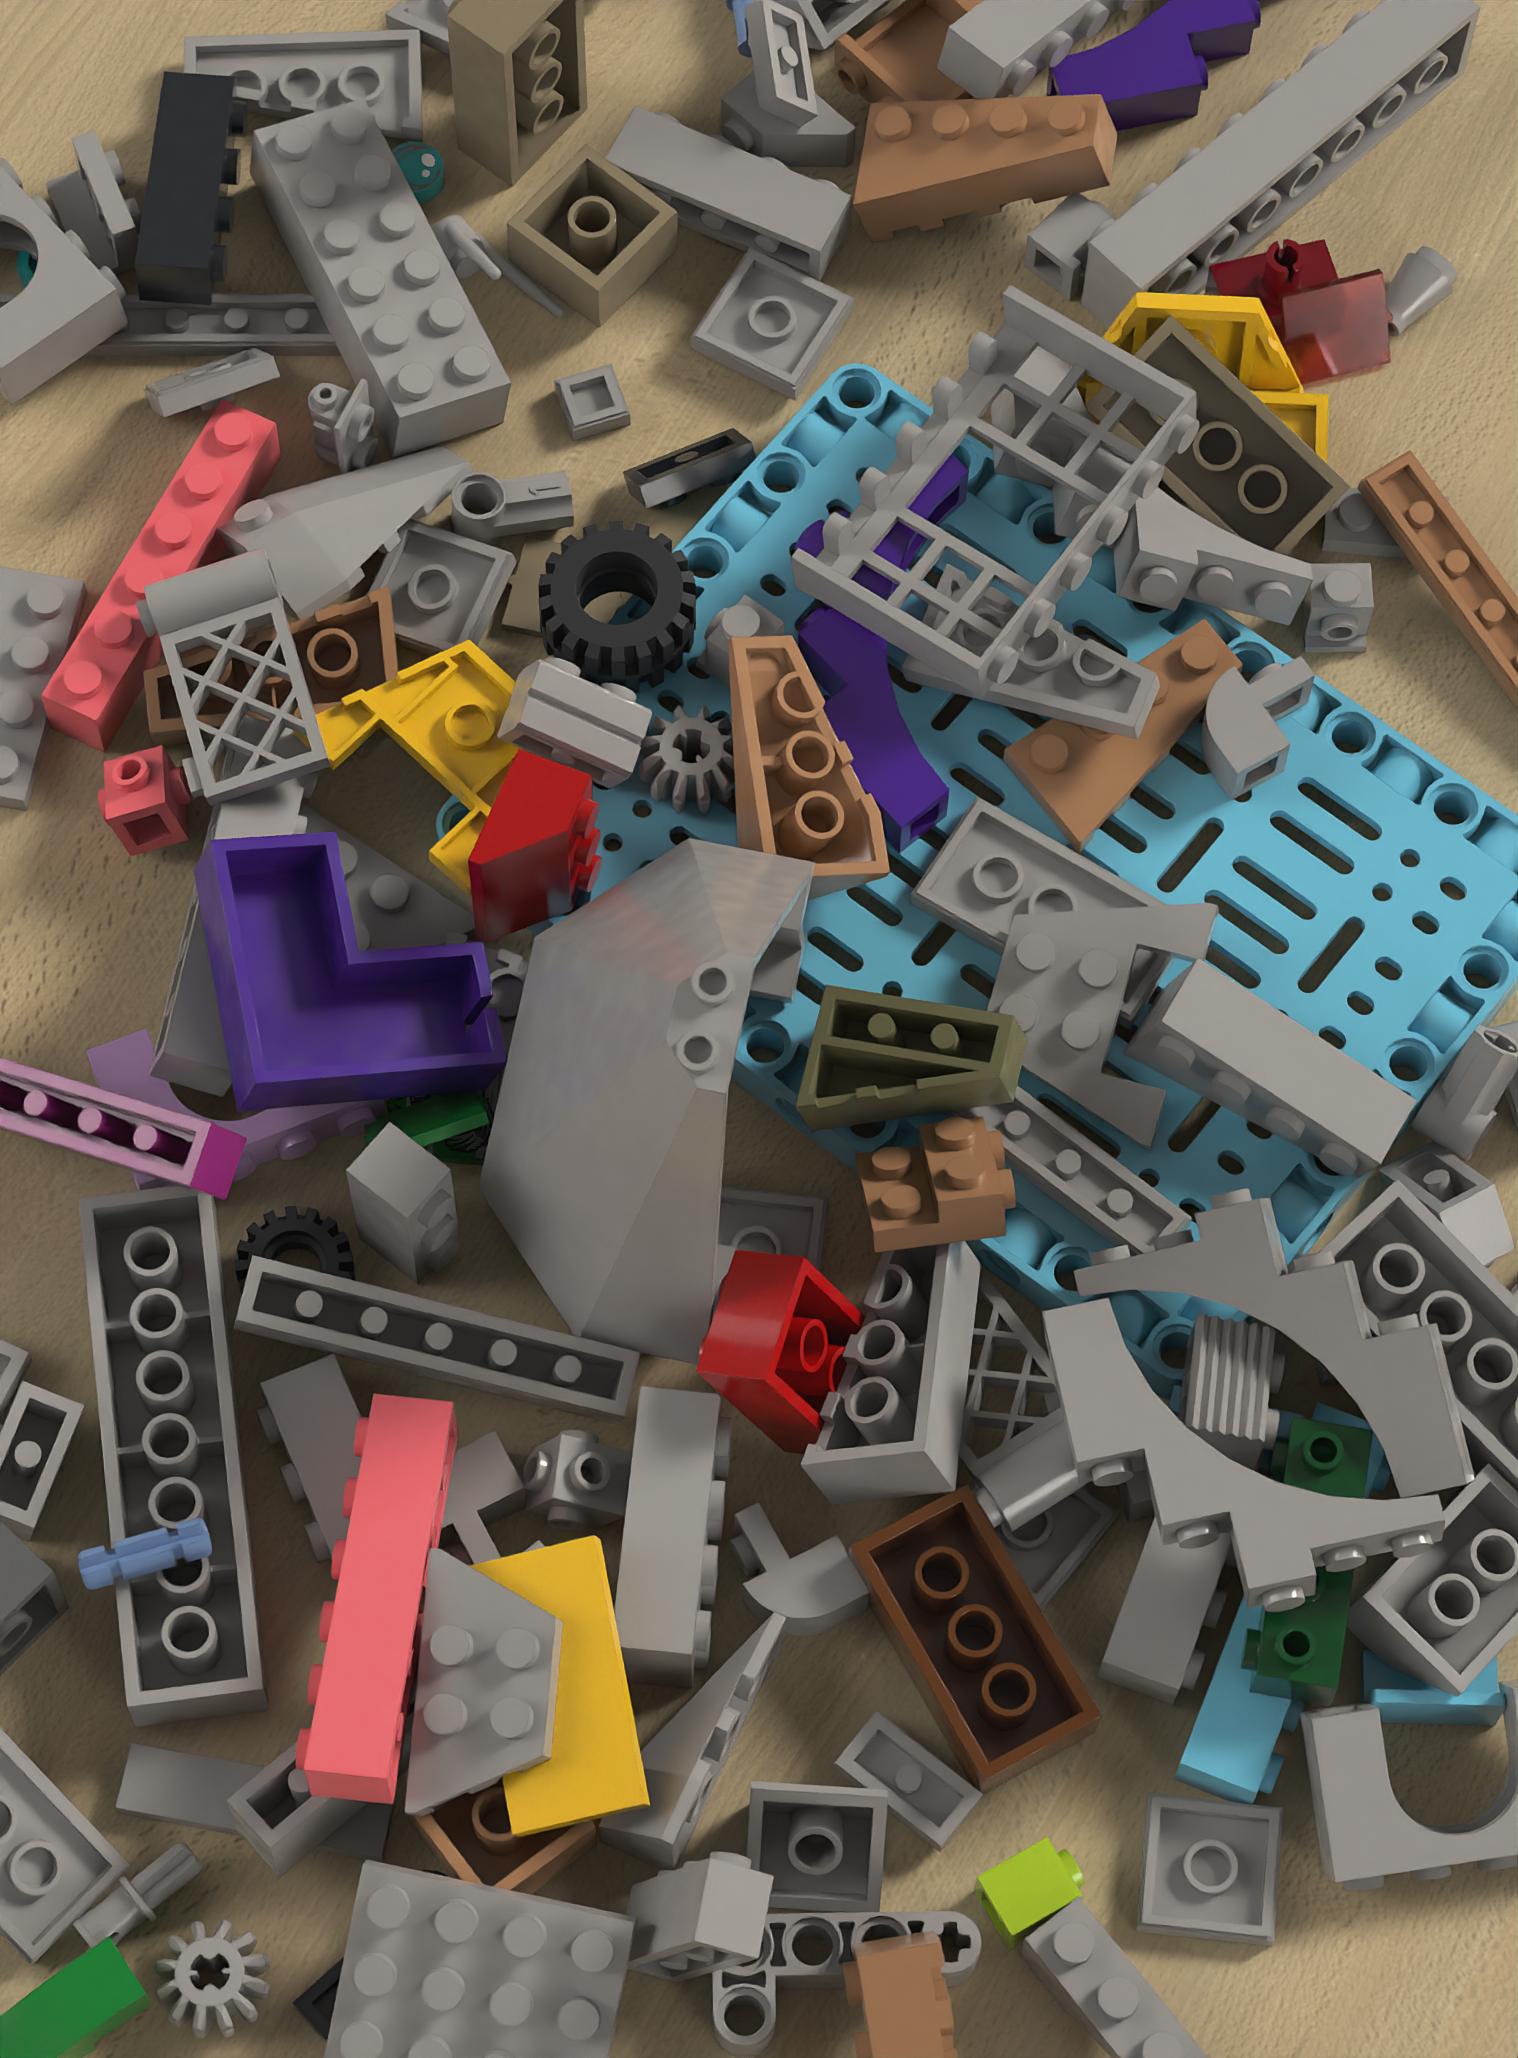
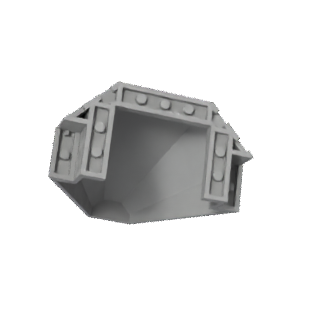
(622, 1083)

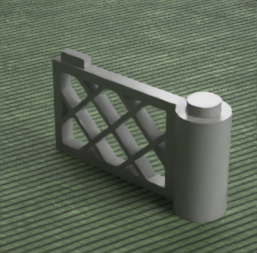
(203, 610)
(1029, 1467)

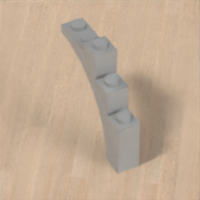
(1164, 546)
(1393, 1377)
(1198, 1492)

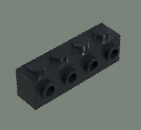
(188, 188)

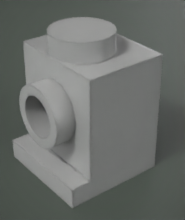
(1060, 243)
(1337, 608)
(741, 620)

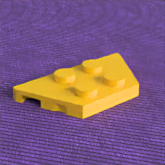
(1227, 326)

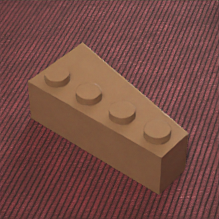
(338, 651)
(901, 1998)

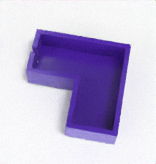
(312, 1012)

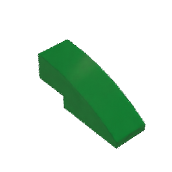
(73, 2007)

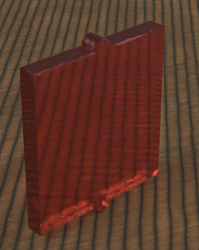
(1336, 326)

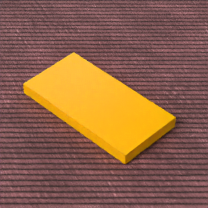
(595, 1740)

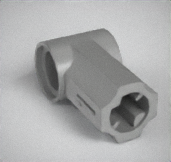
(513, 505)
(1464, 1103)

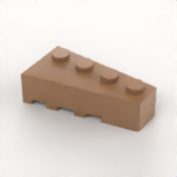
(978, 156)

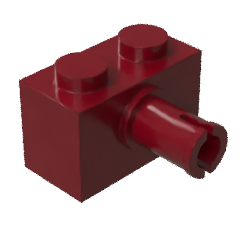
(1273, 273)

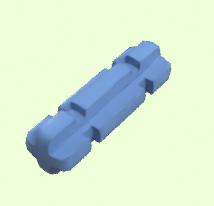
(144, 1553)

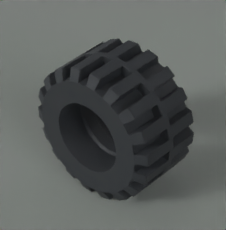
(618, 563)

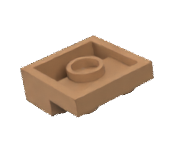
(937, 1190)

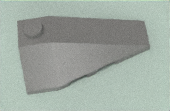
(332, 526)
(691, 1753)

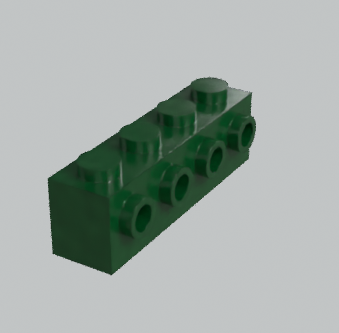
(1301, 1649)

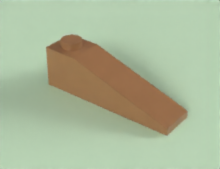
(794, 774)

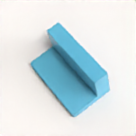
(1416, 1702)

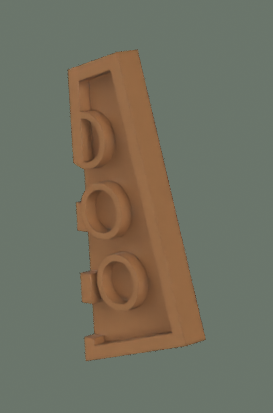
(1089, 773)

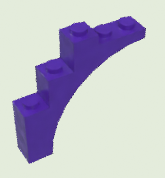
(1159, 64)
(855, 673)

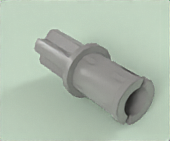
(137, 1898)

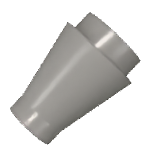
(1417, 287)

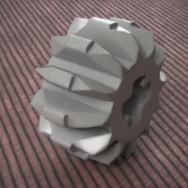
(667, 755)
(215, 1955)

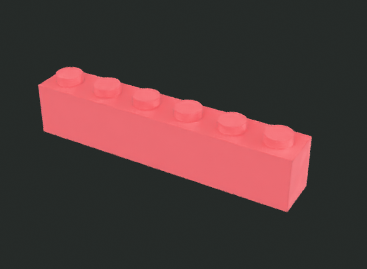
(111, 652)
(380, 1599)

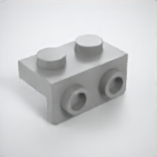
(95, 208)

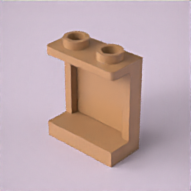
(902, 54)

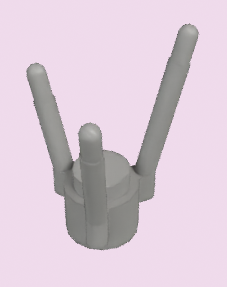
(471, 251)

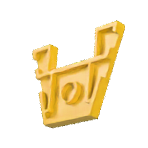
(449, 722)

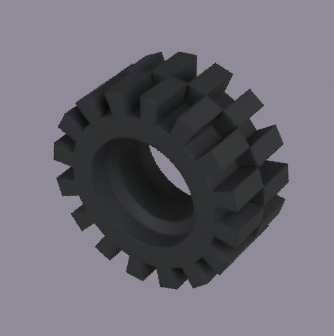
(297, 1232)

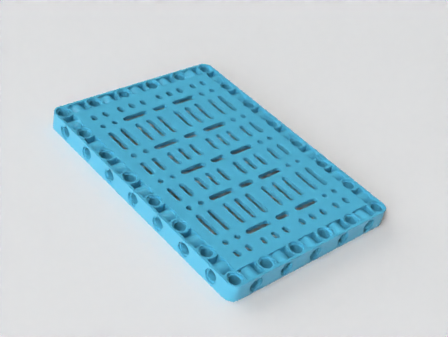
(1387, 784)

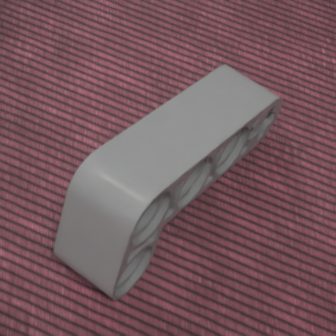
(780, 1968)

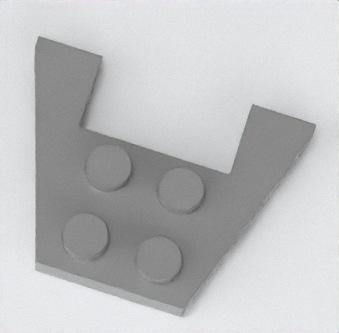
(1066, 989)

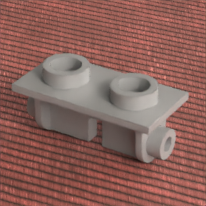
(343, 426)

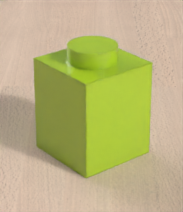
(1028, 1890)

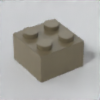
(592, 235)

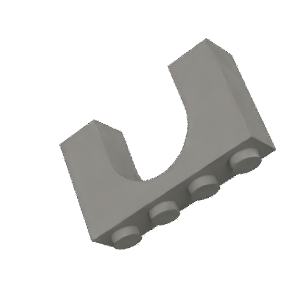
(64, 306)
(1363, 1825)

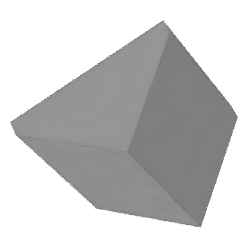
(819, 1845)

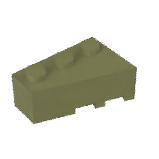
(904, 1059)

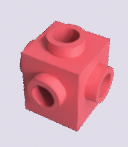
(145, 800)

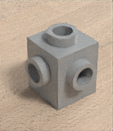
(577, 1481)

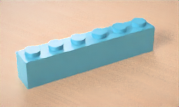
(1238, 1729)

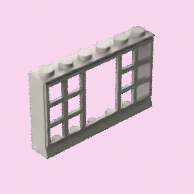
(925, 449)

